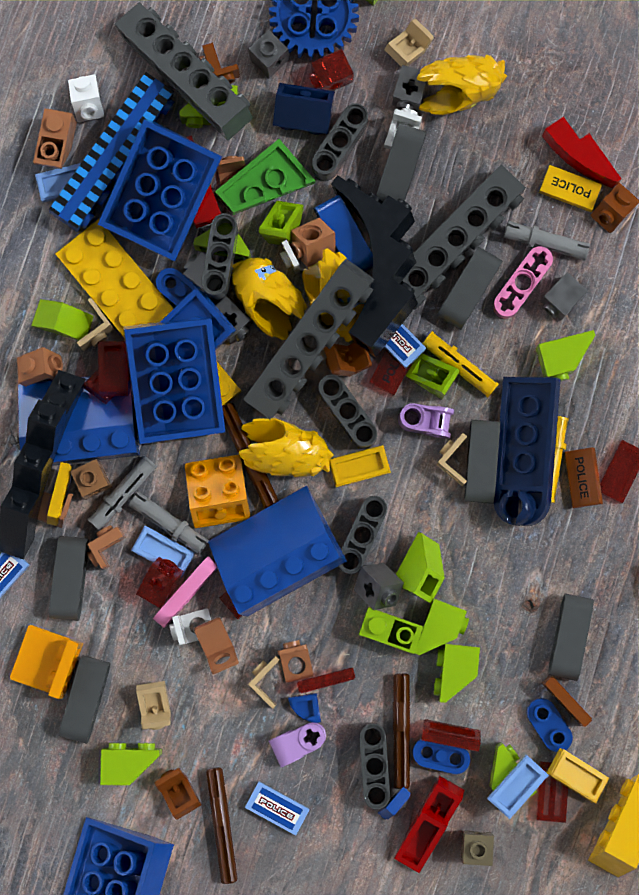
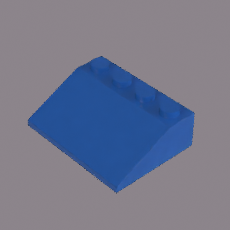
(160, 189)
(174, 380)
(93, 429)
(275, 552)
(117, 861)

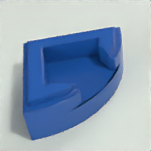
(306, 707)
(395, 803)

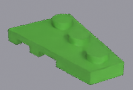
(264, 179)

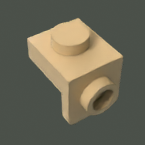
(410, 44)
(154, 705)

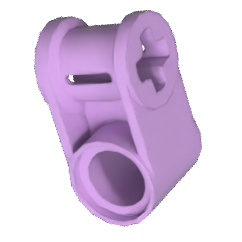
(428, 420)
(293, 745)

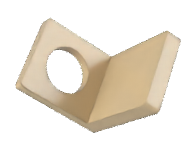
(97, 334)
(447, 452)
(260, 671)

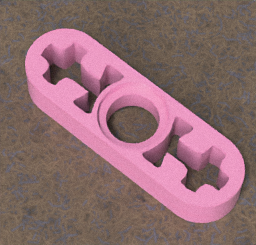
(541, 271)
(186, 592)

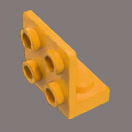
(217, 491)
(46, 661)

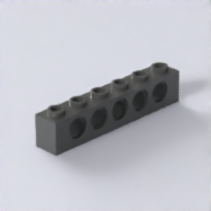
(227, 118)
(499, 183)
(262, 394)

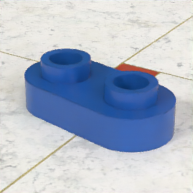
(180, 291)
(549, 725)
(440, 757)

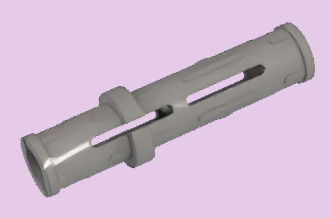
(552, 242)
(122, 493)
(177, 529)

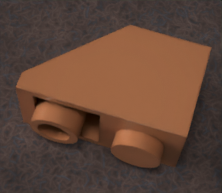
(55, 138)

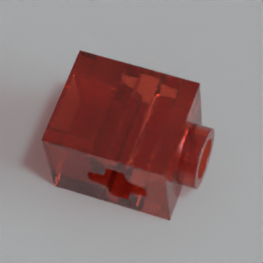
(331, 72)
(159, 591)

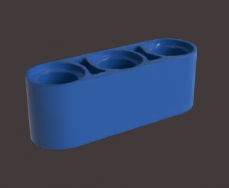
(347, 234)

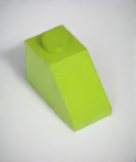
(563, 355)
(441, 626)

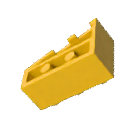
(619, 842)

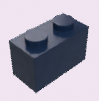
(303, 108)

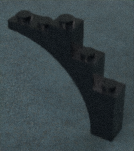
(392, 260)
(33, 464)

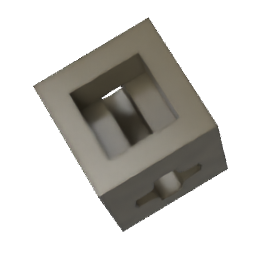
(477, 848)

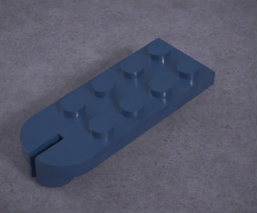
(526, 449)

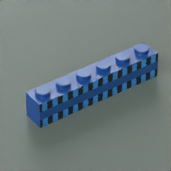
(107, 157)

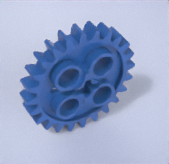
(339, 16)

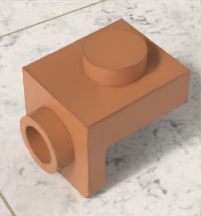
(38, 366)
(106, 538)

